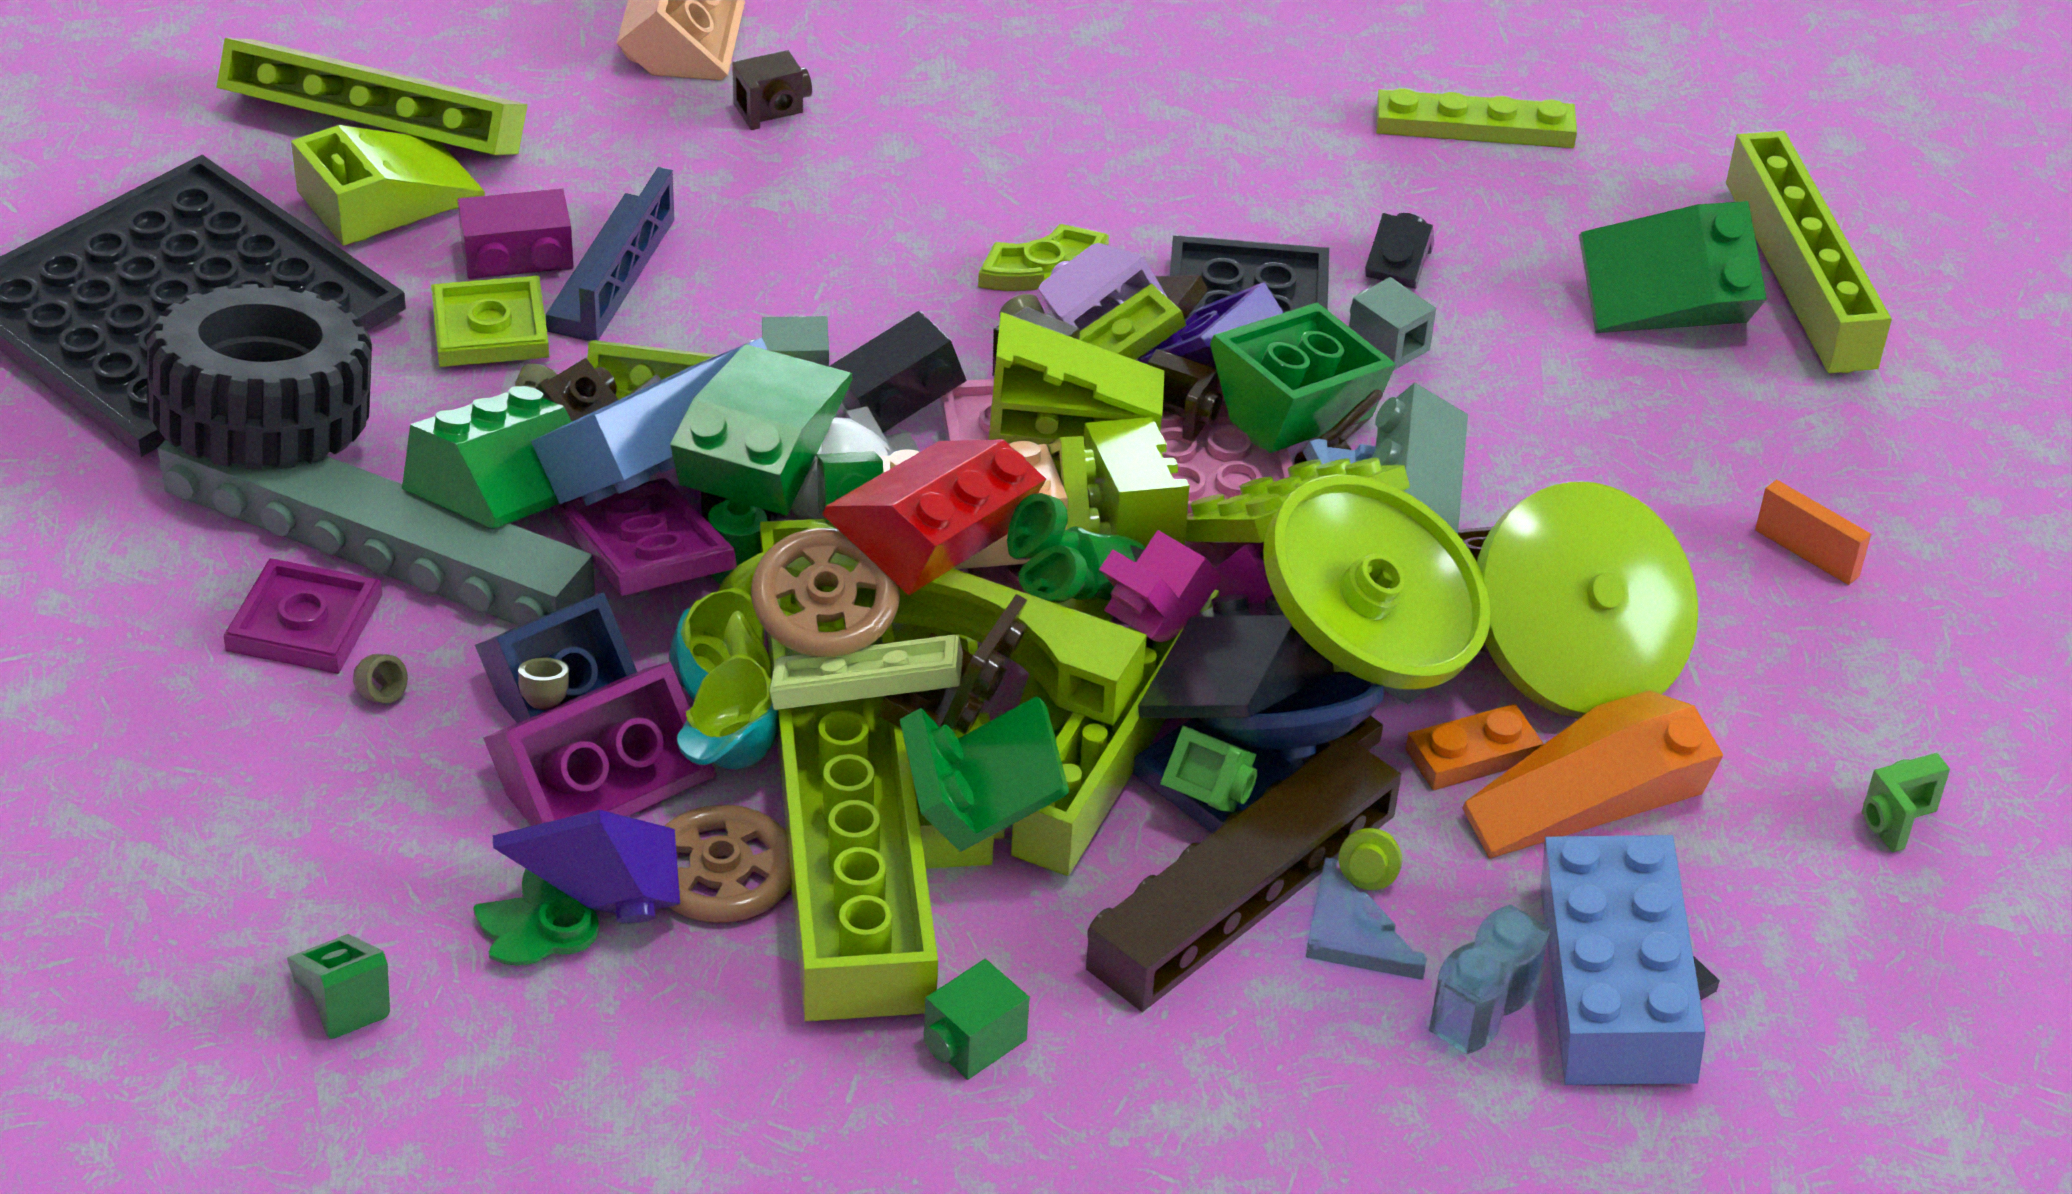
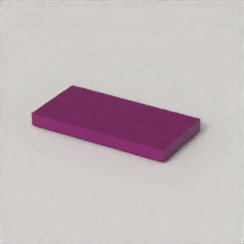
(647, 537)

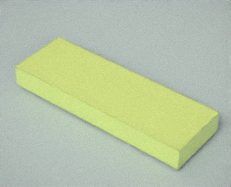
(867, 672)

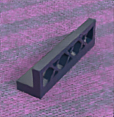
(614, 261)

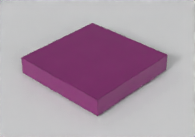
(303, 615)

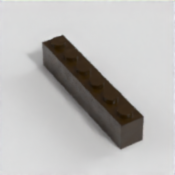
(1239, 873)

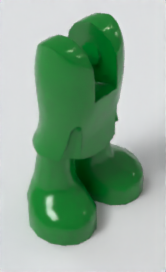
(1061, 560)

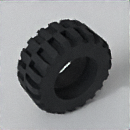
(258, 376)

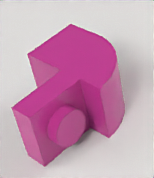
(1160, 588)

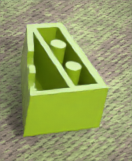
(1058, 383)
(1135, 481)

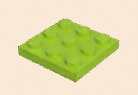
(1249, 514)

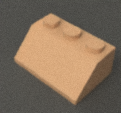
(681, 36)

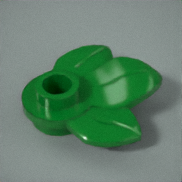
(536, 923)

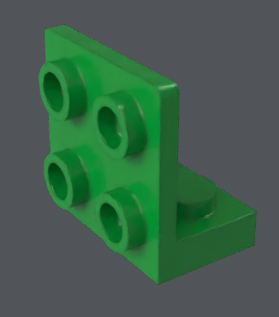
(987, 776)

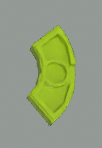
(1030, 263)

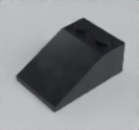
(1233, 663)

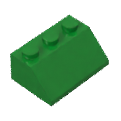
(1296, 375)
(484, 458)

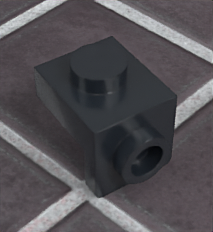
(1400, 248)

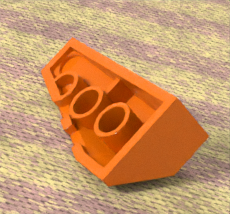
(1597, 771)

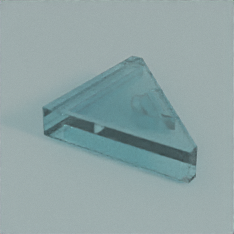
(1356, 931)

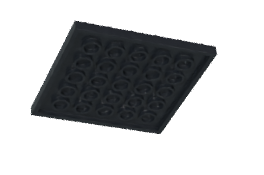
(92, 288)

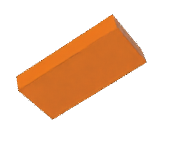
(1813, 532)

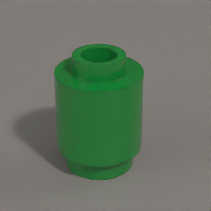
(740, 528)

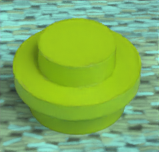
(1370, 859)

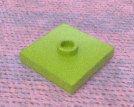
(489, 321)

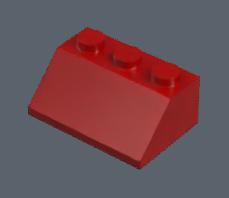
(936, 508)

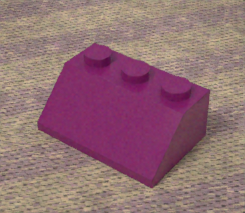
(599, 751)

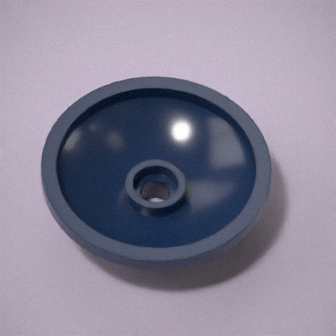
(1306, 717)

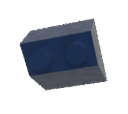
(577, 634)

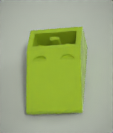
(376, 179)

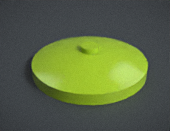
(1376, 582)
(1587, 597)

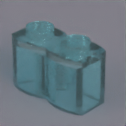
(1488, 979)

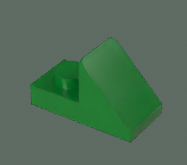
(346, 983)

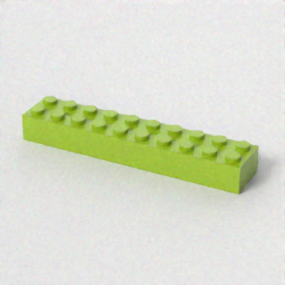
(853, 850)

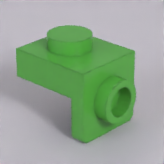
(1210, 770)
(1901, 794)

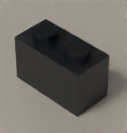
(901, 371)

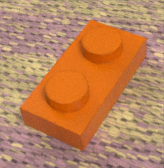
(1472, 746)

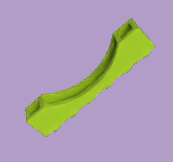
(1074, 656)

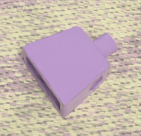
(1095, 283)

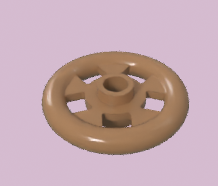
(800, 630)
(733, 900)

